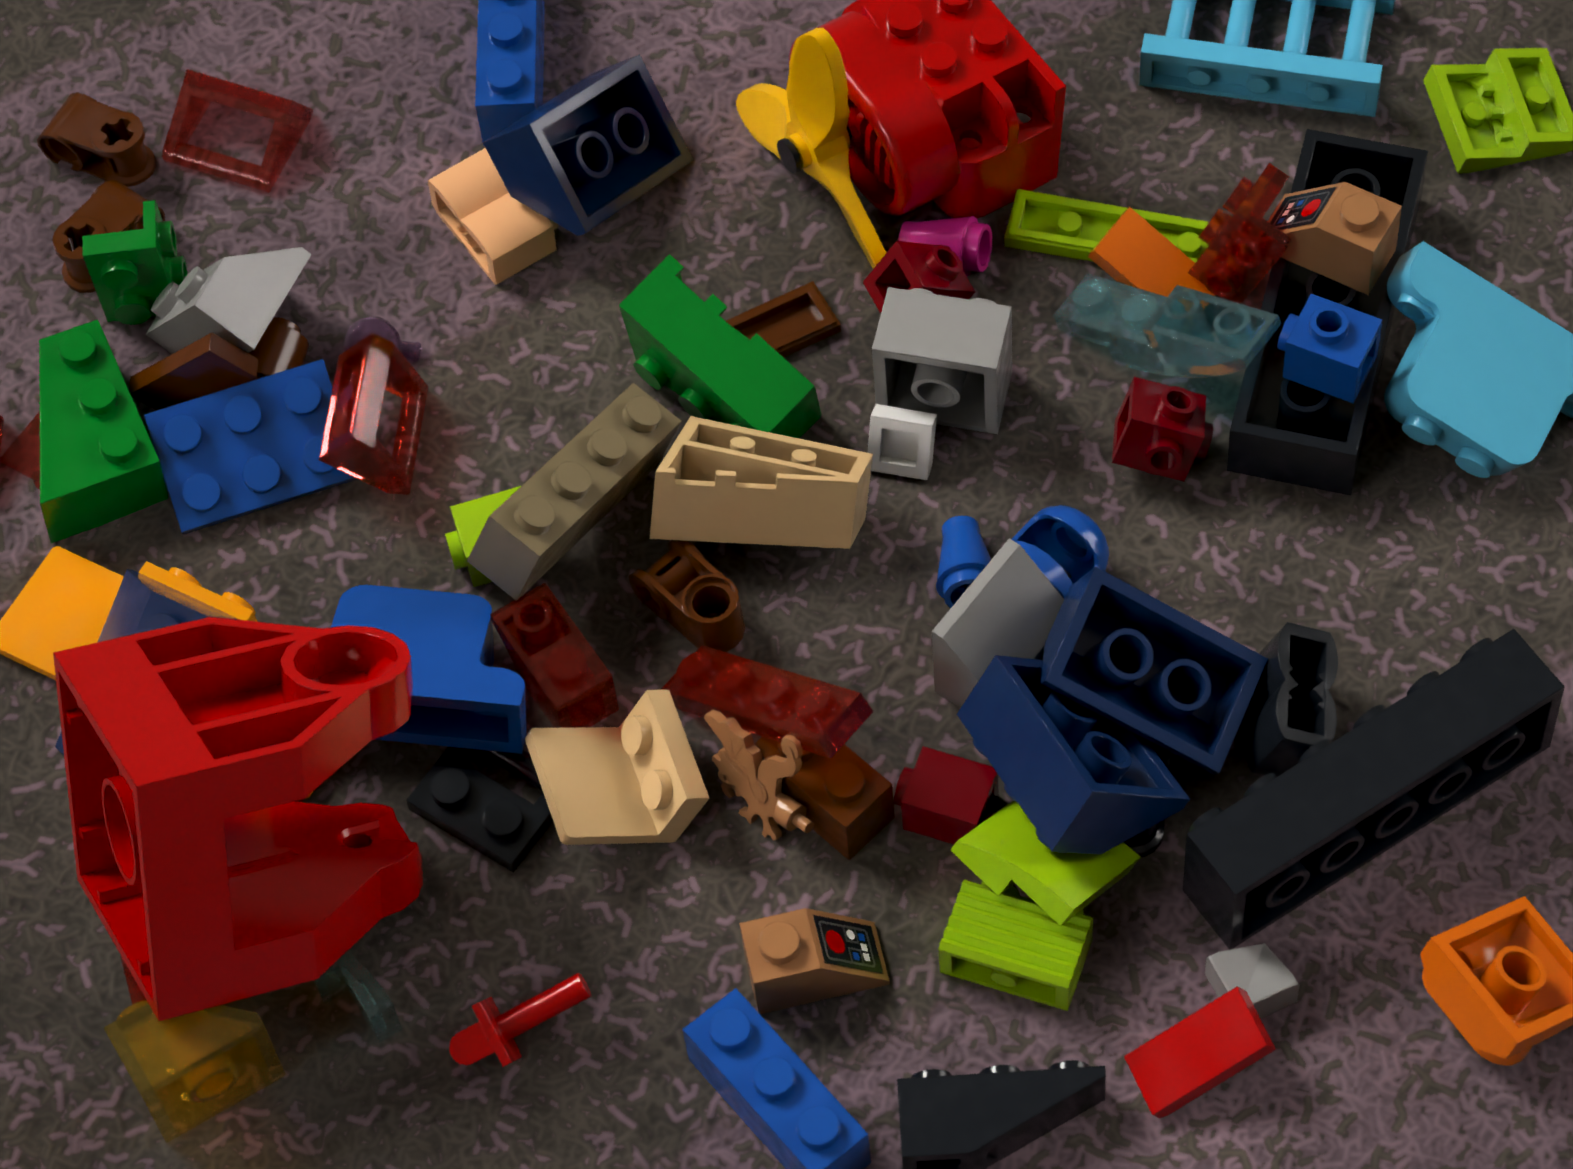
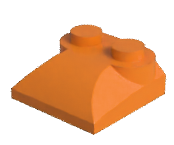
(1502, 980)

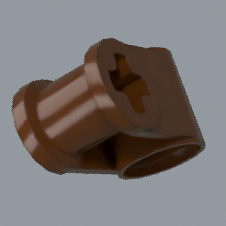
(98, 141)
(108, 210)
(687, 589)

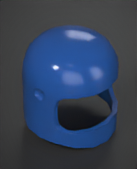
(1063, 540)

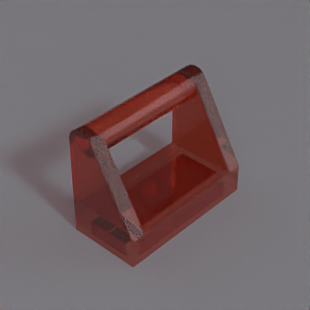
(195, 97)
(355, 412)

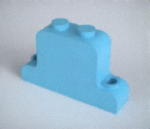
(1480, 367)

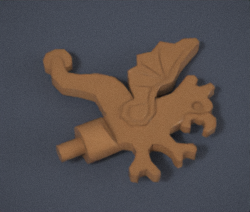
(758, 779)

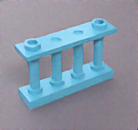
(1265, 74)

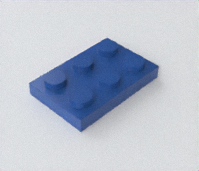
(246, 446)

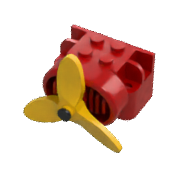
(913, 111)

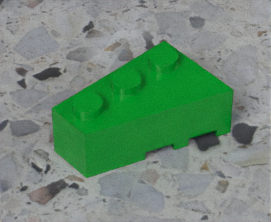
(711, 363)
(91, 437)

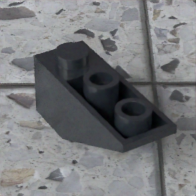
(991, 1114)

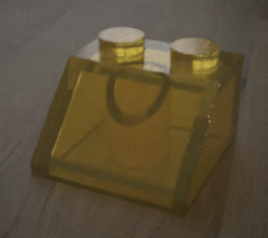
(193, 1062)

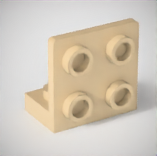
(620, 780)

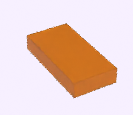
(1143, 257)

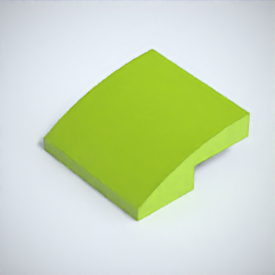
(1501, 109)
(1009, 853)

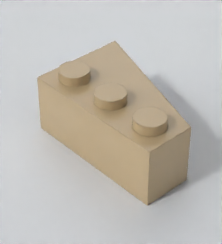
(758, 489)

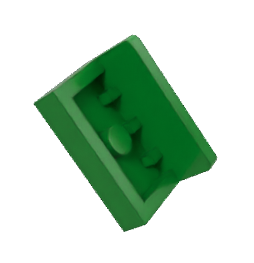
(134, 266)

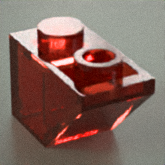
(555, 660)

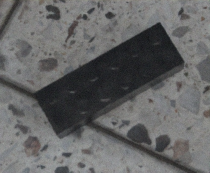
(1283, 426)
(1370, 787)

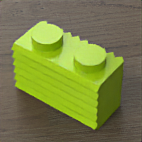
(1014, 945)

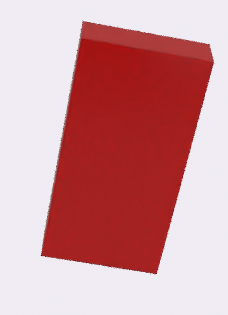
(1199, 1052)

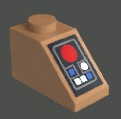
(1339, 232)
(810, 957)

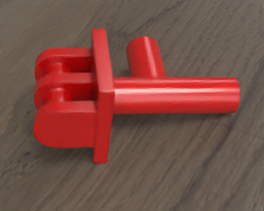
(497, 1030)

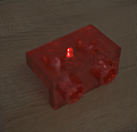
(1242, 243)

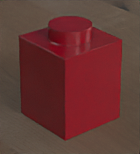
(946, 795)

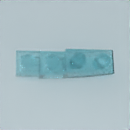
(1163, 335)

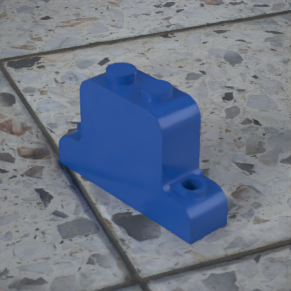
(451, 646)

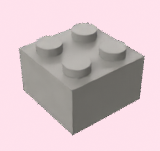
(944, 357)

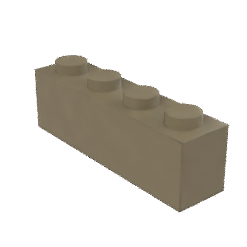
(573, 491)

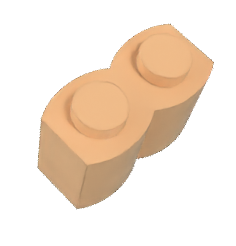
(488, 221)

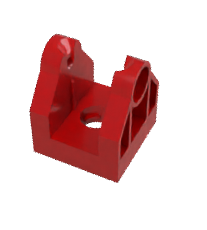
(187, 792)

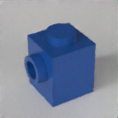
(1330, 347)

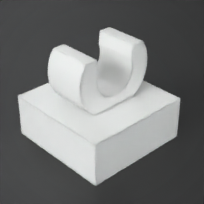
(902, 441)

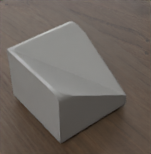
(1256, 971)

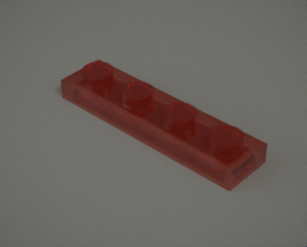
(768, 700)

